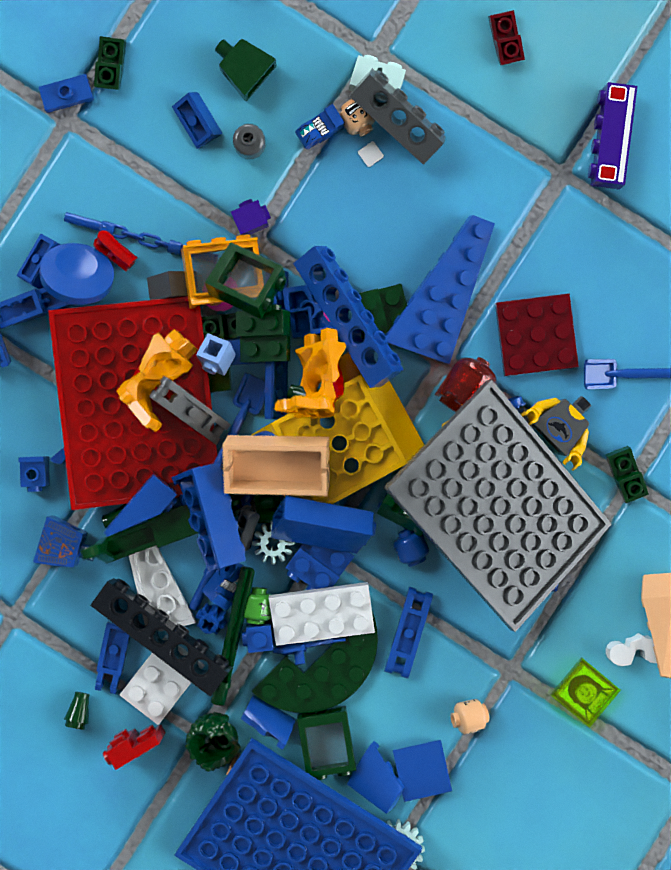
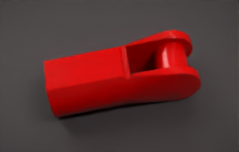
(114, 250)

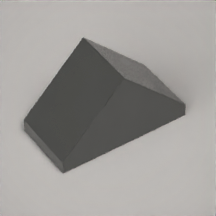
(167, 285)

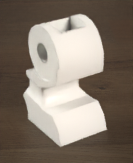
(623, 654)

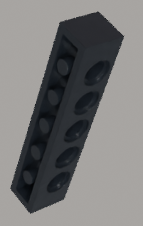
(147, 635)

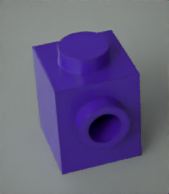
(251, 217)

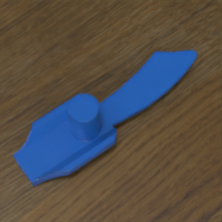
(299, 648)

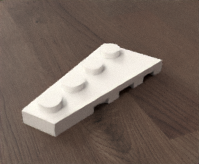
(158, 585)

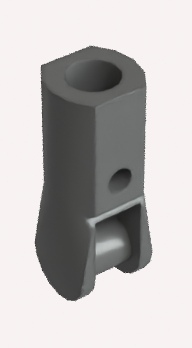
(247, 523)

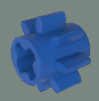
(211, 619)

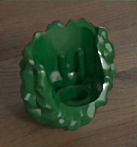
(212, 741)

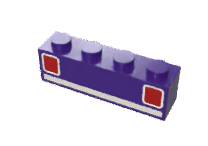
(613, 135)

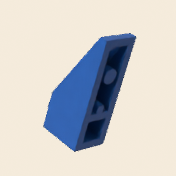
(145, 504)

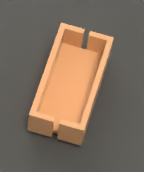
(276, 465)

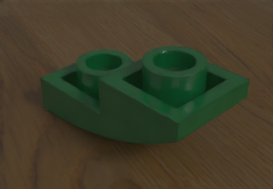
(110, 63)
(220, 325)
(626, 474)

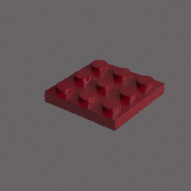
(536, 334)

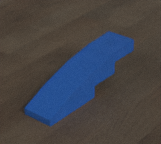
(28, 307)

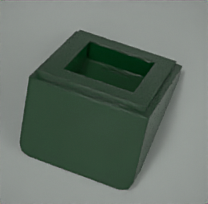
(219, 382)

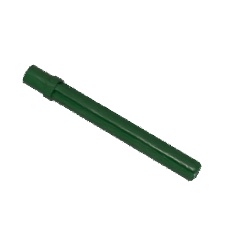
(234, 630)

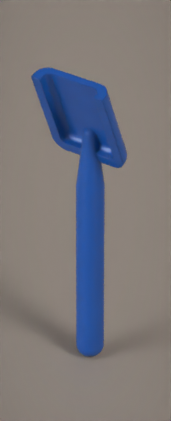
(604, 373)
(250, 398)

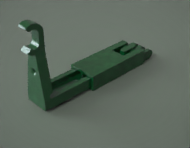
(158, 531)

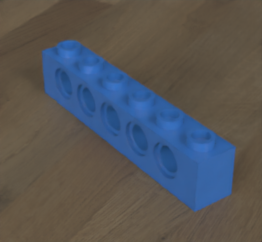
(349, 331)

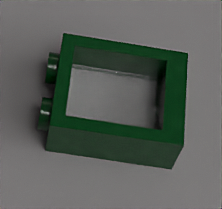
(246, 280)
(326, 742)

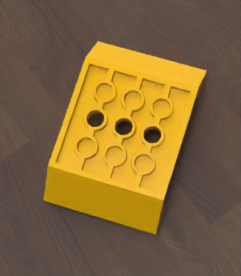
(375, 431)

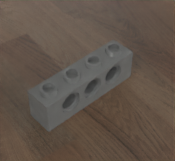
(419, 146)

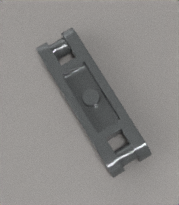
(190, 410)

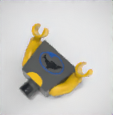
(562, 426)

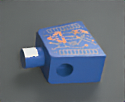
(60, 543)

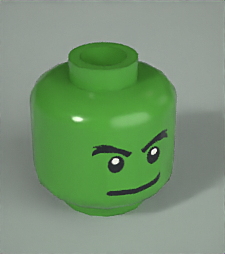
(258, 606)

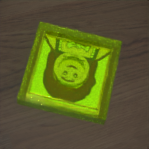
(585, 692)

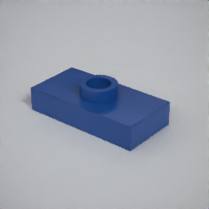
(66, 93)

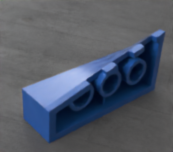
(211, 515)

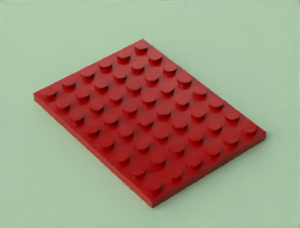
(103, 440)

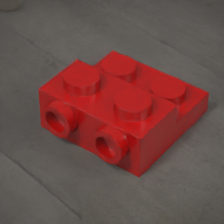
(130, 745)

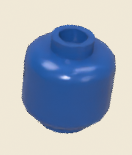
(410, 548)

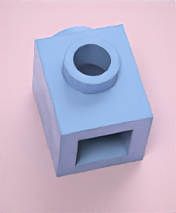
(215, 355)

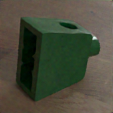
(244, 66)

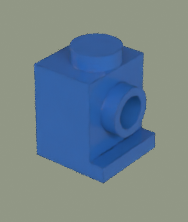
(40, 466)

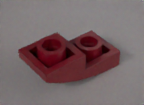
(506, 37)

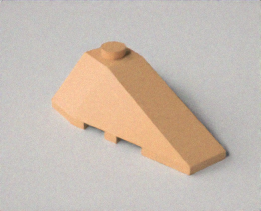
(657, 604)

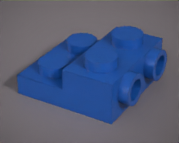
(318, 566)

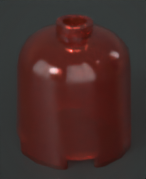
(463, 381)

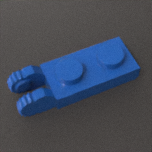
(112, 656)

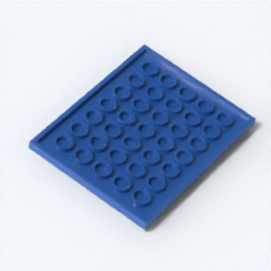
(287, 820)

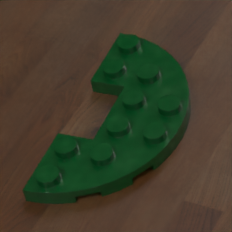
(326, 681)

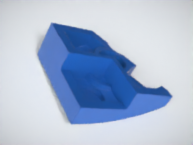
(304, 312)
(268, 720)
(376, 780)

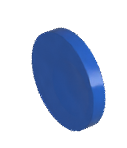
(76, 274)

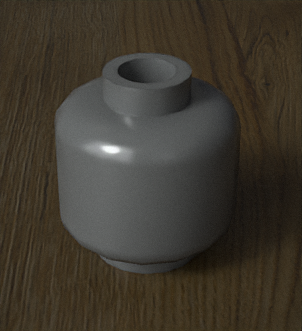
(253, 148)

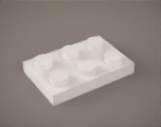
(156, 687)

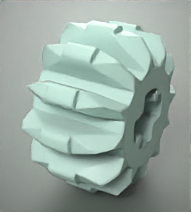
(270, 551)

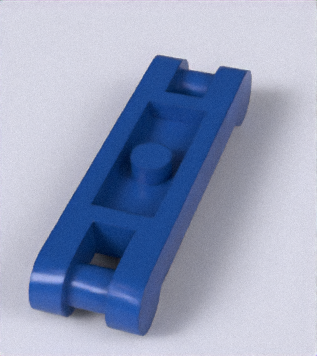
(408, 632)

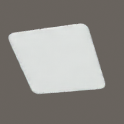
(370, 154)

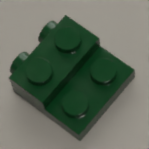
(384, 305)
(264, 338)

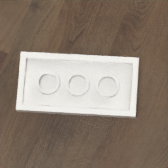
(321, 613)

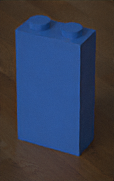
(322, 524)

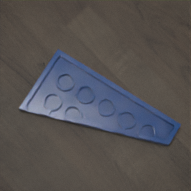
(440, 303)

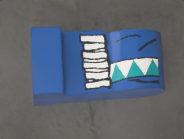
(320, 127)
(223, 585)

